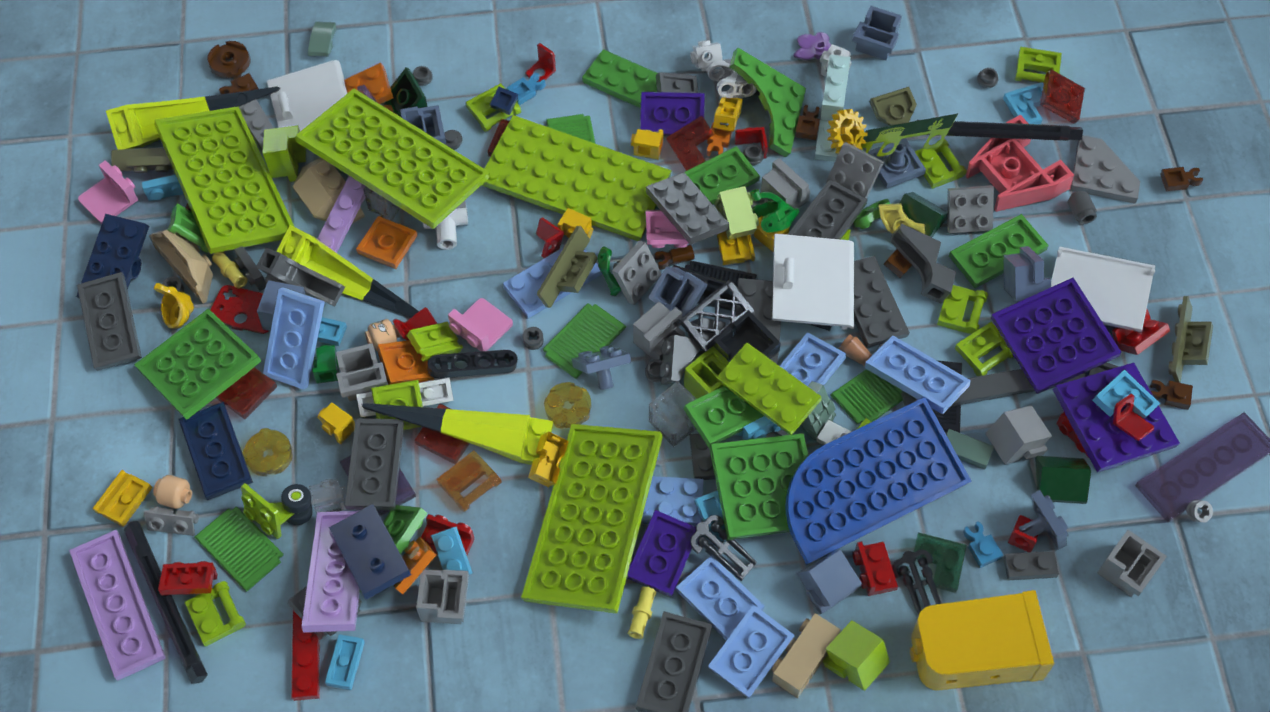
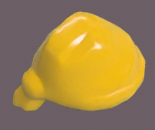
(175, 306)

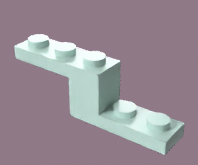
(832, 102)

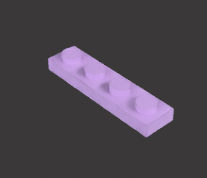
(342, 214)

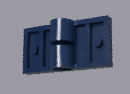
(116, 249)

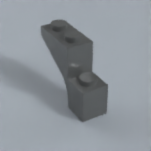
(923, 254)
(295, 274)
(680, 351)

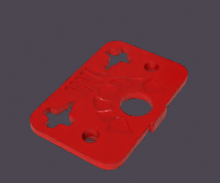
(245, 303)

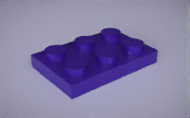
(670, 110)
(662, 553)

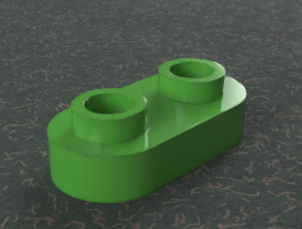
(869, 214)

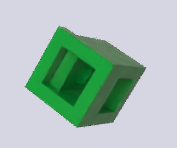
(325, 364)

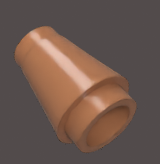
(855, 350)

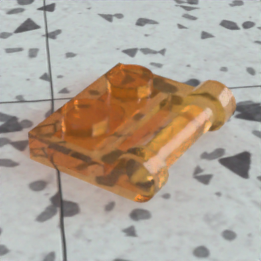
(465, 474)

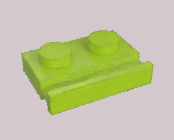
(434, 340)

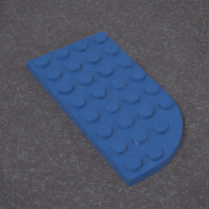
(871, 479)

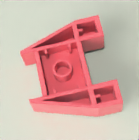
(1017, 174)

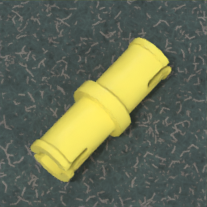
(229, 269)
(641, 612)

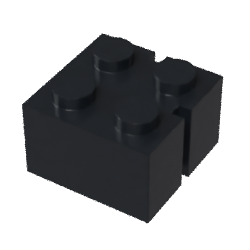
(747, 330)

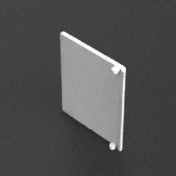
(307, 93)
(813, 280)
(1112, 285)

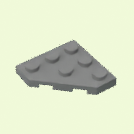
(1102, 172)

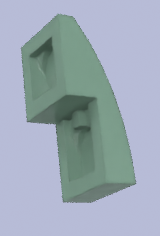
(321, 39)

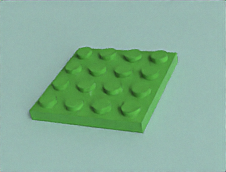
(197, 363)
(755, 481)

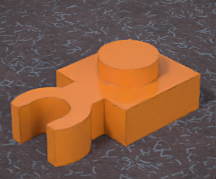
(719, 140)

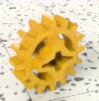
(846, 128)

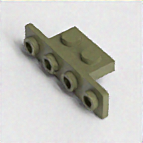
(141, 160)
(569, 269)
(1192, 341)

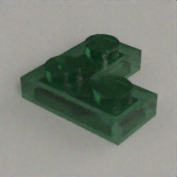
(947, 557)

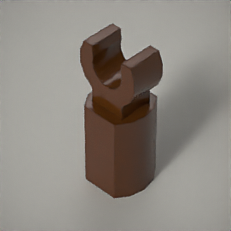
(674, 256)

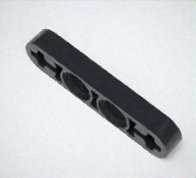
(473, 367)

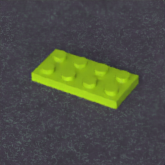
(769, 388)

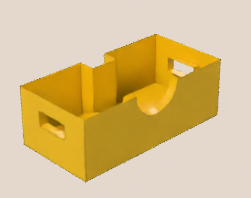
(728, 112)
(546, 467)

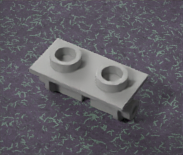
(166, 521)

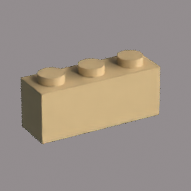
(804, 655)

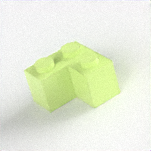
(737, 210)

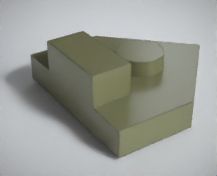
(894, 107)

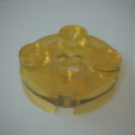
(565, 417)
(266, 440)

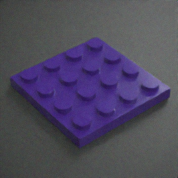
(1055, 335)
(1102, 440)

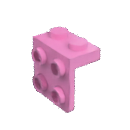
(109, 195)
(661, 231)
(480, 325)

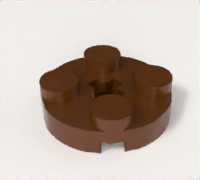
(231, 69)

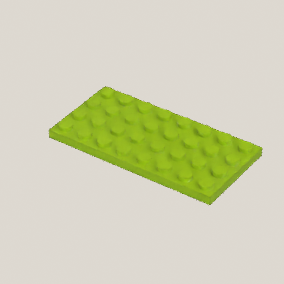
(393, 158)
(574, 174)
(224, 179)
(593, 518)

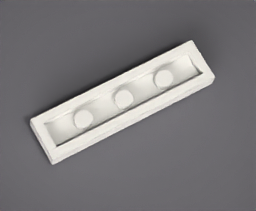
(431, 393)

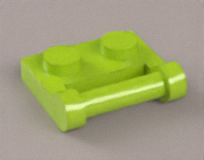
(1036, 60)
(480, 108)
(936, 171)
(954, 308)
(980, 344)
(207, 618)

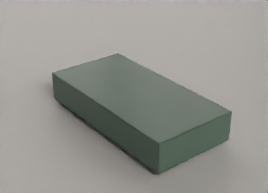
(970, 449)

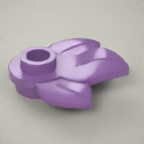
(812, 46)

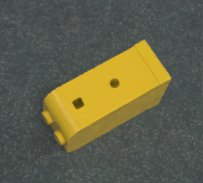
(981, 642)

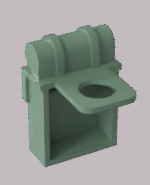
(821, 414)

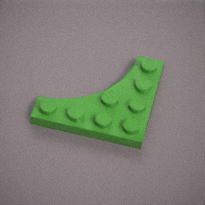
(778, 95)

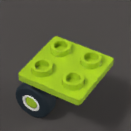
(293, 508)

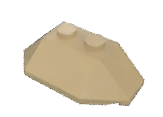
(320, 187)
(185, 261)

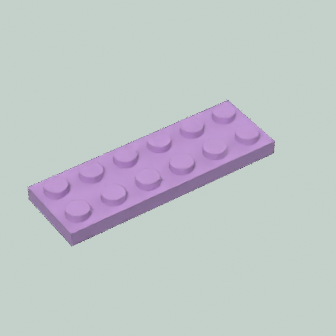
(331, 588)
(117, 605)

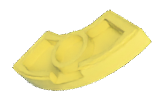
(893, 215)

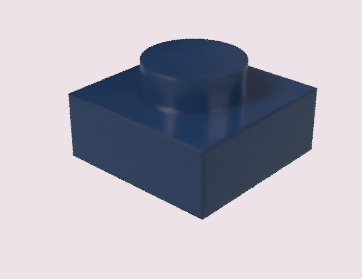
(504, 100)

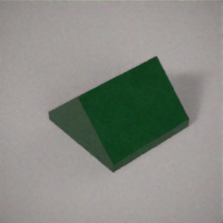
(406, 93)
(923, 212)
(1063, 478)

